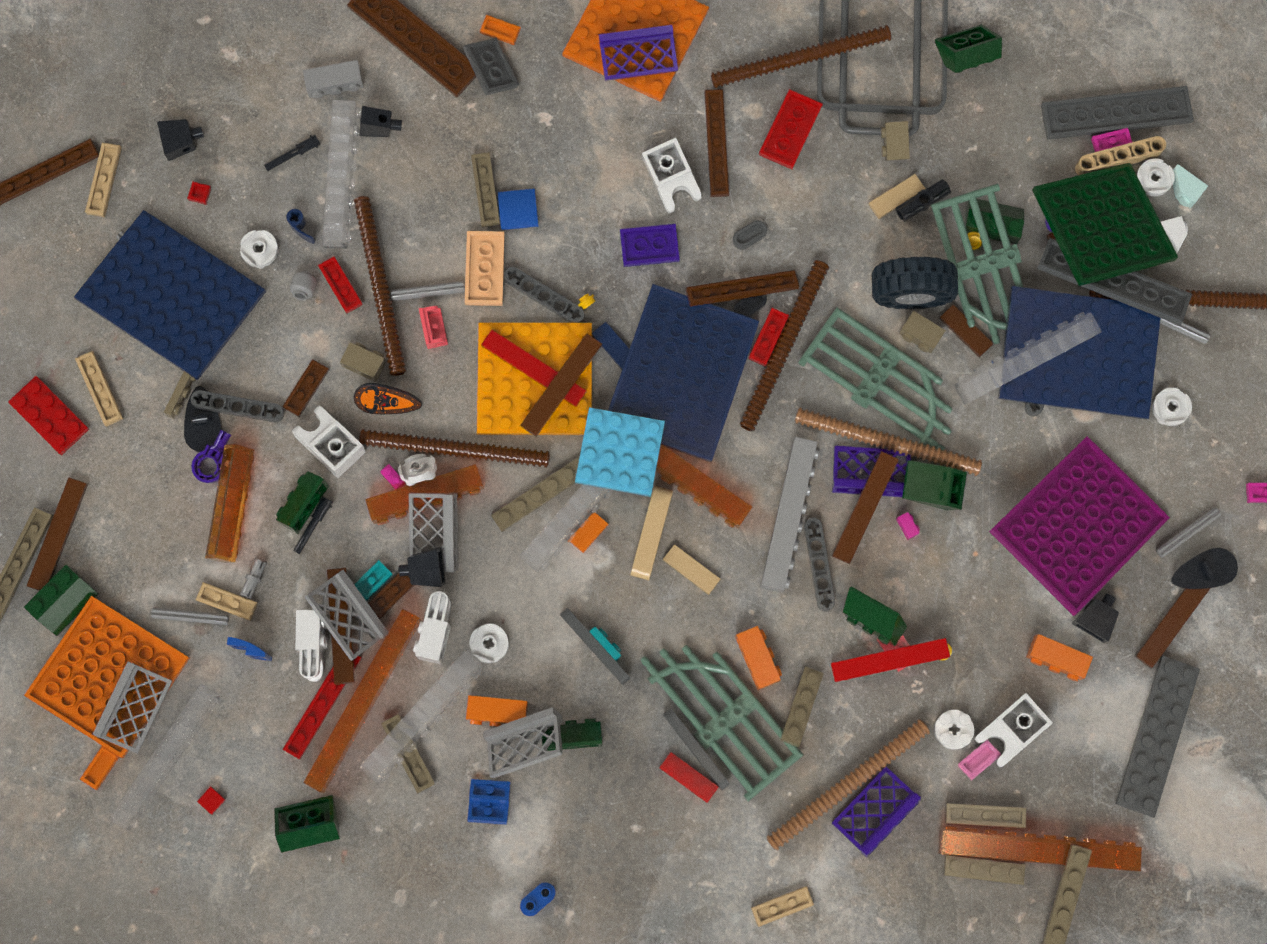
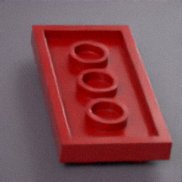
(790, 129)
(48, 415)

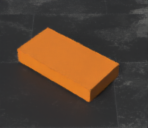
(500, 29)
(589, 532)
(99, 768)

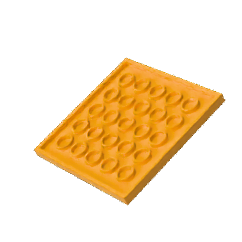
(509, 395)

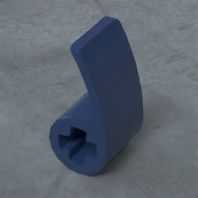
(299, 225)

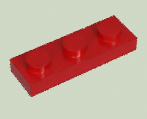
(340, 285)
(768, 337)
(688, 777)

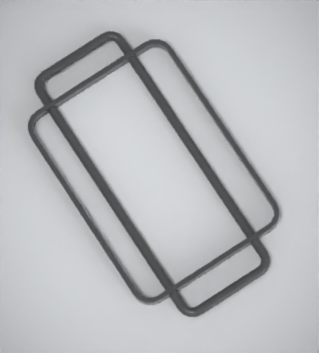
(915, 110)

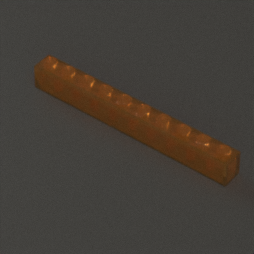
(362, 701)
(1036, 850)

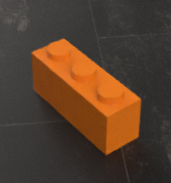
(758, 657)
(1059, 657)
(494, 710)

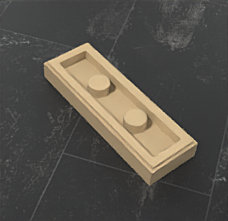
(896, 196)
(691, 569)
(226, 601)
(782, 906)

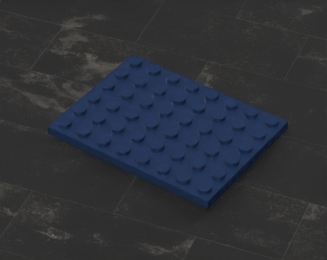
(170, 294)
(684, 369)
(1099, 375)

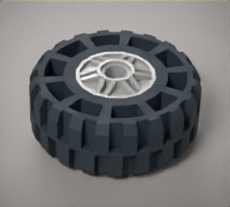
(914, 283)

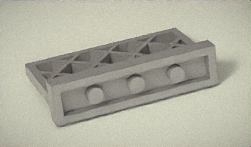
(449, 527)
(356, 607)
(116, 699)
(522, 729)

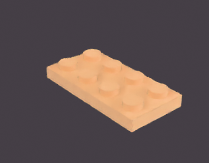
(484, 268)

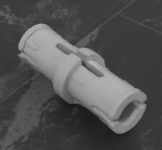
(253, 578)

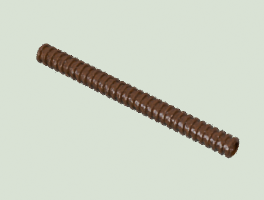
(801, 56)
(380, 286)
(1218, 299)
(784, 346)
(454, 448)

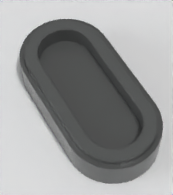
(749, 235)

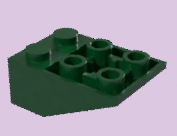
(934, 485)

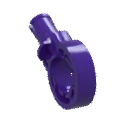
(209, 452)

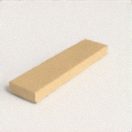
(103, 179)
(99, 388)

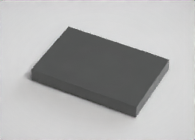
(491, 66)

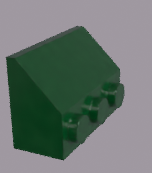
(969, 48)
(1012, 217)
(302, 502)
(60, 600)
(873, 617)
(577, 735)
(306, 824)

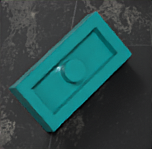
(373, 580)
(600, 635)

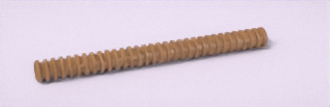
(888, 441)
(846, 786)

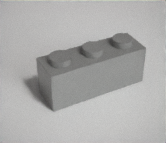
(333, 79)

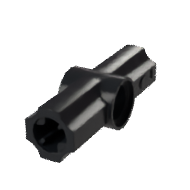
(914, 205)

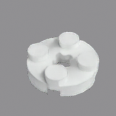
(1161, 169)
(262, 258)
(1165, 415)
(417, 469)
(484, 633)
(946, 737)

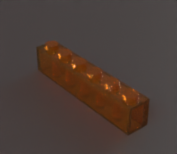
(702, 488)
(396, 502)
(230, 503)

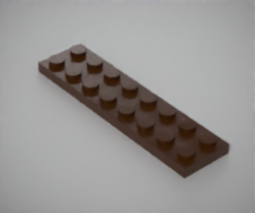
(417, 42)

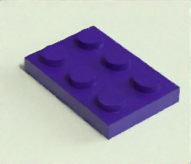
(649, 245)

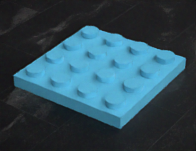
(619, 452)

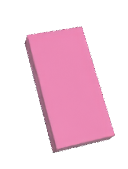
(979, 760)

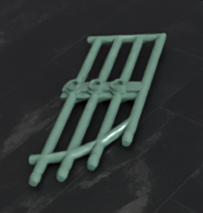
(981, 264)
(875, 378)
(725, 720)

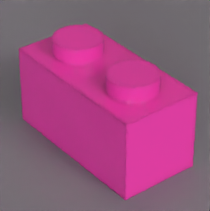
(392, 477)
(908, 526)

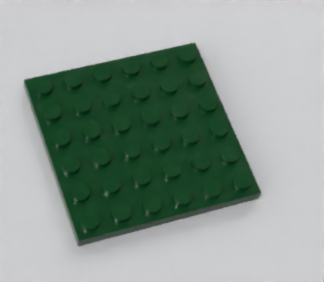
(1104, 224)

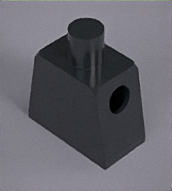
(377, 122)
(178, 137)
(425, 568)
(1098, 618)

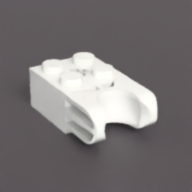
(672, 178)
(327, 438)
(434, 629)
(311, 644)
(1011, 733)

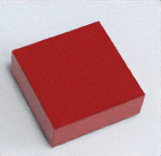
(199, 193)
(211, 800)

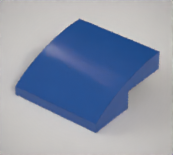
(518, 209)
(251, 650)
(489, 801)

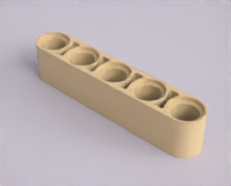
(1126, 150)
(651, 533)

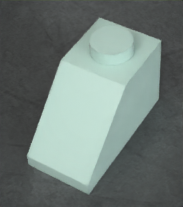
(1187, 187)

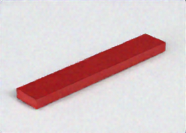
(528, 364)
(890, 660)
(315, 715)

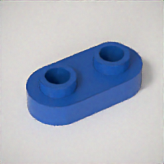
(537, 899)

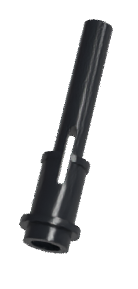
(302, 148)
(317, 515)

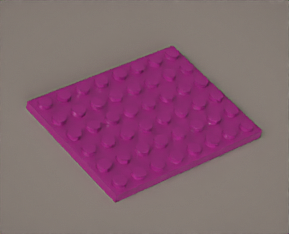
(1079, 525)

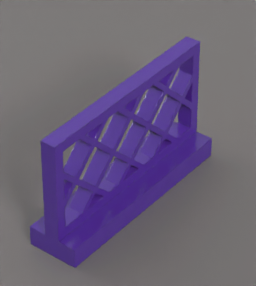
(638, 36)
(856, 485)
(889, 823)

